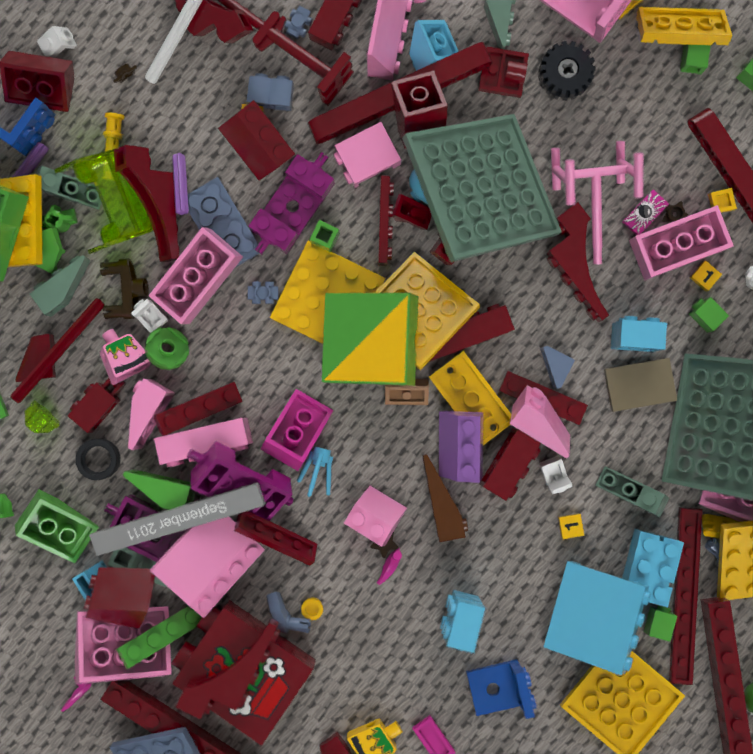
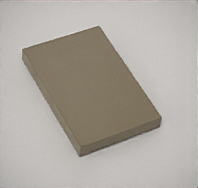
(640, 384)

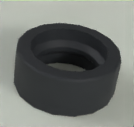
(81, 459)

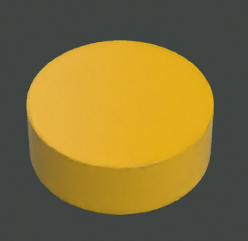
(312, 608)

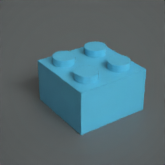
(637, 335)

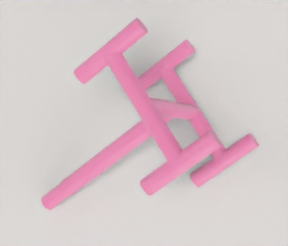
(569, 175)

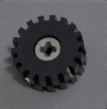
(567, 84)

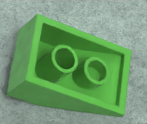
(163, 490)
(55, 526)

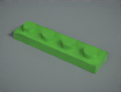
(158, 636)

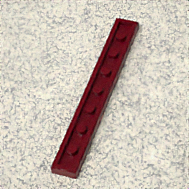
(686, 597)

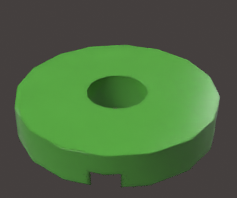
(163, 359)

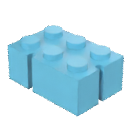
(653, 564)
(462, 621)

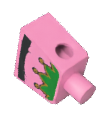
(122, 356)

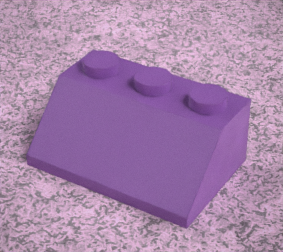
(461, 446)

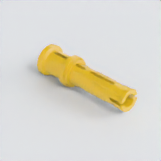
(113, 130)

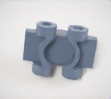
(299, 19)
(268, 292)

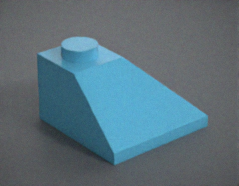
(431, 43)

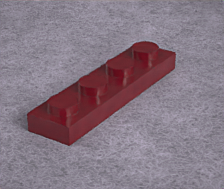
(386, 211)
(563, 405)
(197, 408)
(276, 537)

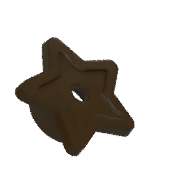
(124, 72)
(670, 209)
(391, 545)

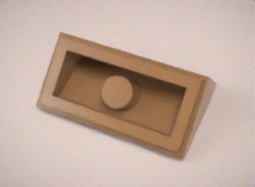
(408, 394)

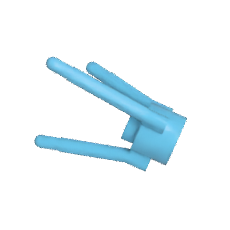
(320, 458)

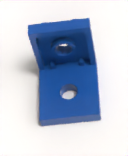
(29, 127)
(512, 691)

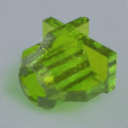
(40, 419)

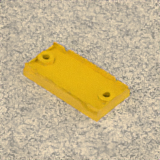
(683, 26)
(470, 392)

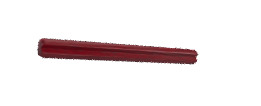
(57, 351)

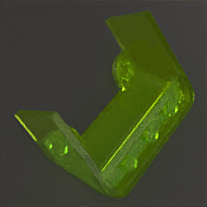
(122, 205)

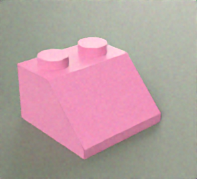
(375, 516)

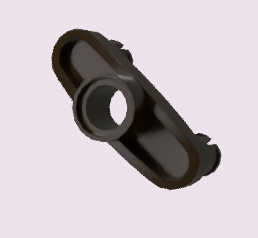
(131, 288)

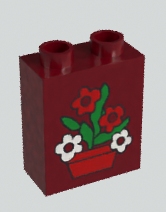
(228, 638)

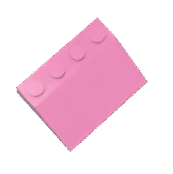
(386, 38)
(206, 563)
(97, 654)

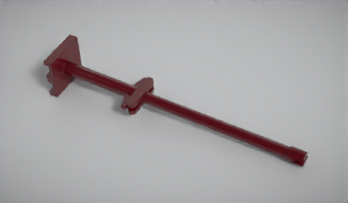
(271, 32)

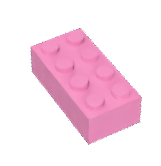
(681, 242)
(195, 276)
(174, 447)

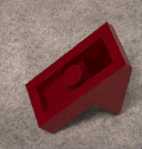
(412, 212)

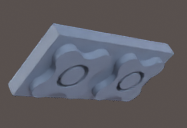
(214, 209)
(167, 742)

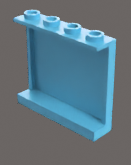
(597, 618)

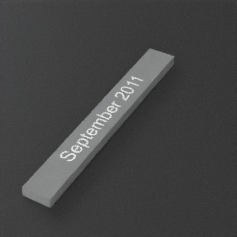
(177, 519)

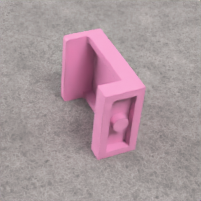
(366, 154)

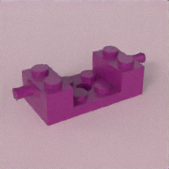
(308, 187)
(220, 473)
(135, 508)

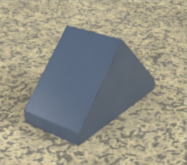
(557, 365)

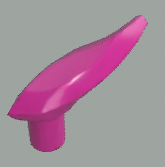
(390, 565)
(77, 694)

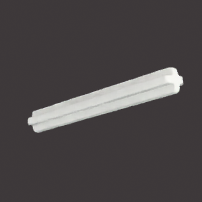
(172, 40)

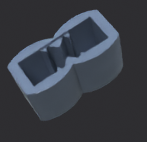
(271, 92)

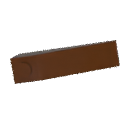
(446, 514)

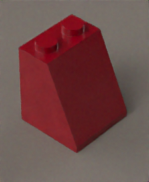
(419, 103)
(120, 595)

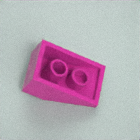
(296, 430)

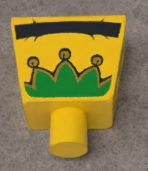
(374, 738)

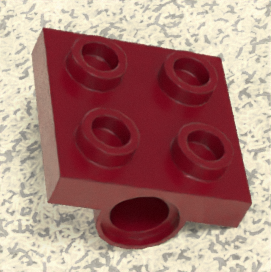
(505, 74)

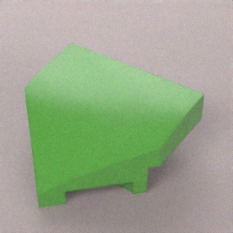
(51, 250)

